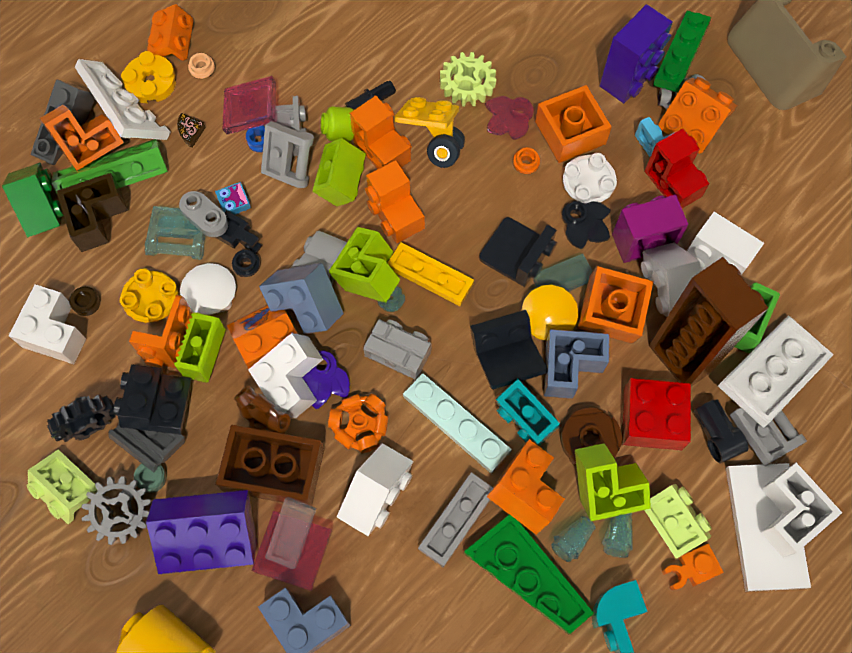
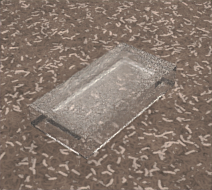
(290, 533)

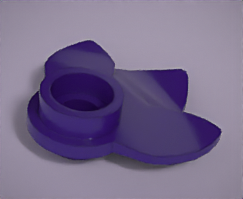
(327, 381)

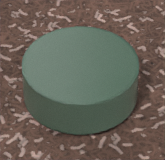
(147, 479)

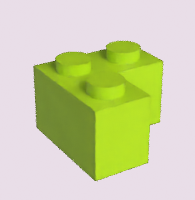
(364, 266)
(609, 489)

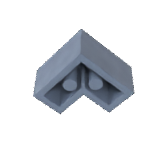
(307, 292)
(567, 355)
(299, 630)

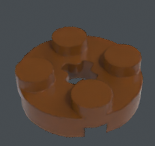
(590, 420)

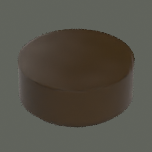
(84, 301)

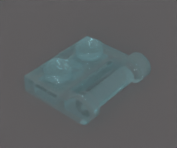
(172, 223)

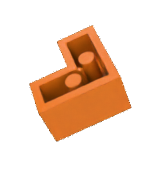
(377, 136)
(81, 143)
(391, 200)
(522, 491)

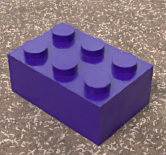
(636, 54)
(202, 532)

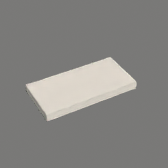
(775, 371)
(752, 513)

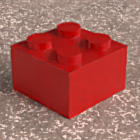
(657, 414)

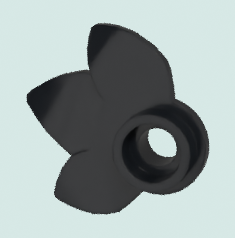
(588, 226)

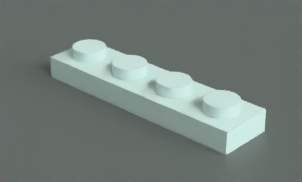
(457, 423)

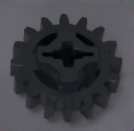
(81, 418)

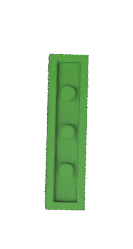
(125, 166)

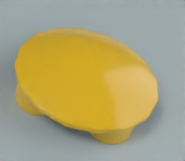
(148, 296)
(550, 309)

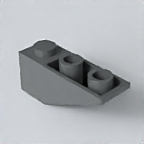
(78, 101)

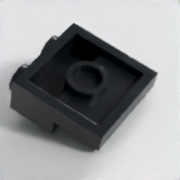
(152, 400)

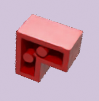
(673, 168)

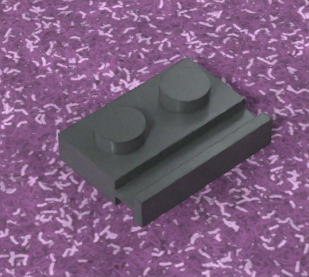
(147, 446)

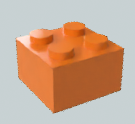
(572, 123)
(615, 304)

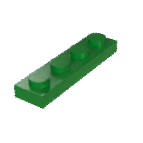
(682, 51)

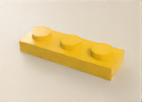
(430, 274)

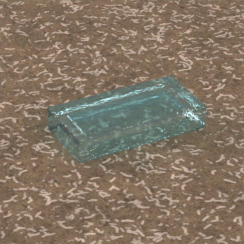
(567, 274)

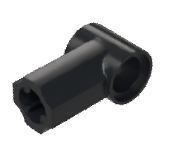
(723, 439)

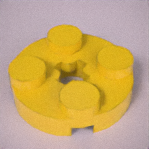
(144, 66)

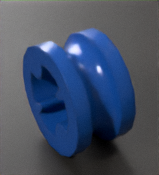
(251, 138)

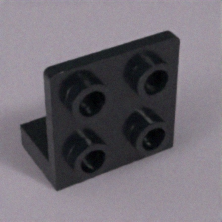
(507, 349)

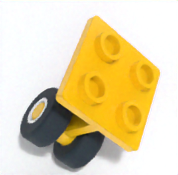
(439, 120)

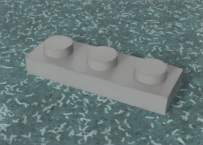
(456, 520)

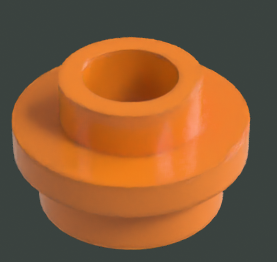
(526, 154)

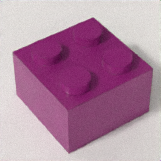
(648, 226)

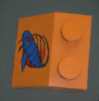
(260, 333)

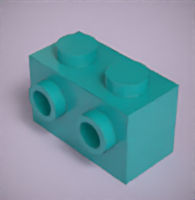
(527, 413)

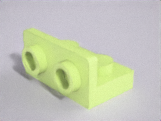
(60, 485)
(677, 520)

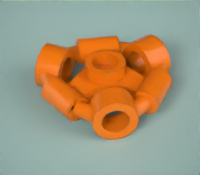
(359, 422)

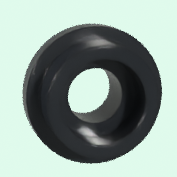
(242, 257)

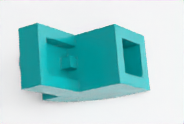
(611, 610)

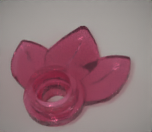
(507, 118)

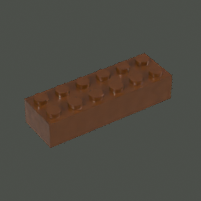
(707, 322)

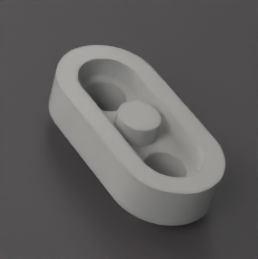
(202, 212)

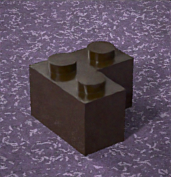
(87, 205)

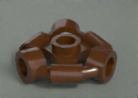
(261, 411)

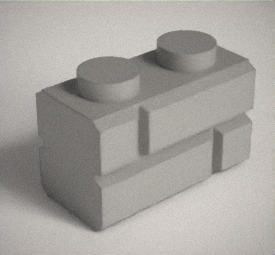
(398, 348)

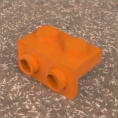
(170, 32)

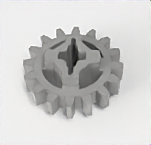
(109, 522)

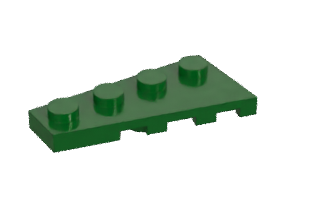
(526, 570)

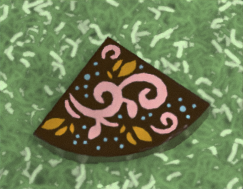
(190, 129)

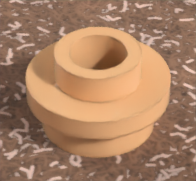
(201, 60)

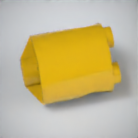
(160, 633)

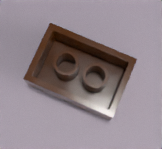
(270, 465)

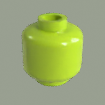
(337, 123)

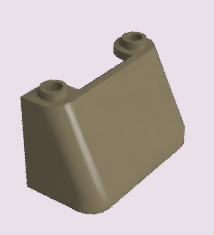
(782, 56)

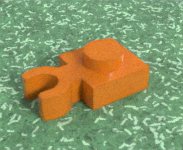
(697, 566)

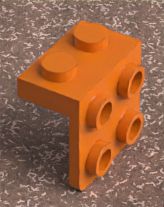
(697, 111)
(163, 350)

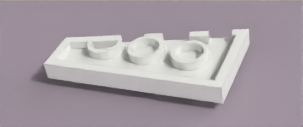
(118, 103)

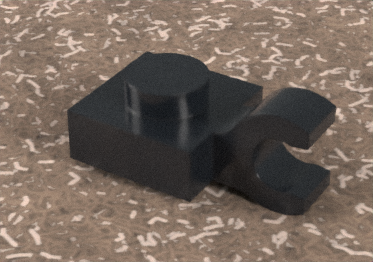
(238, 233)

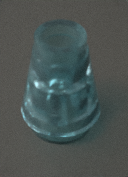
(619, 536)
(572, 540)

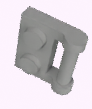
(278, 154)
(768, 441)

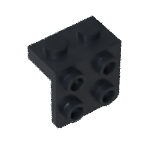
(518, 250)

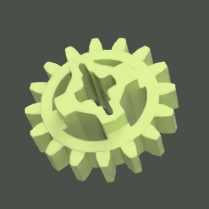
(467, 79)

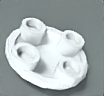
(589, 178)
(208, 289)

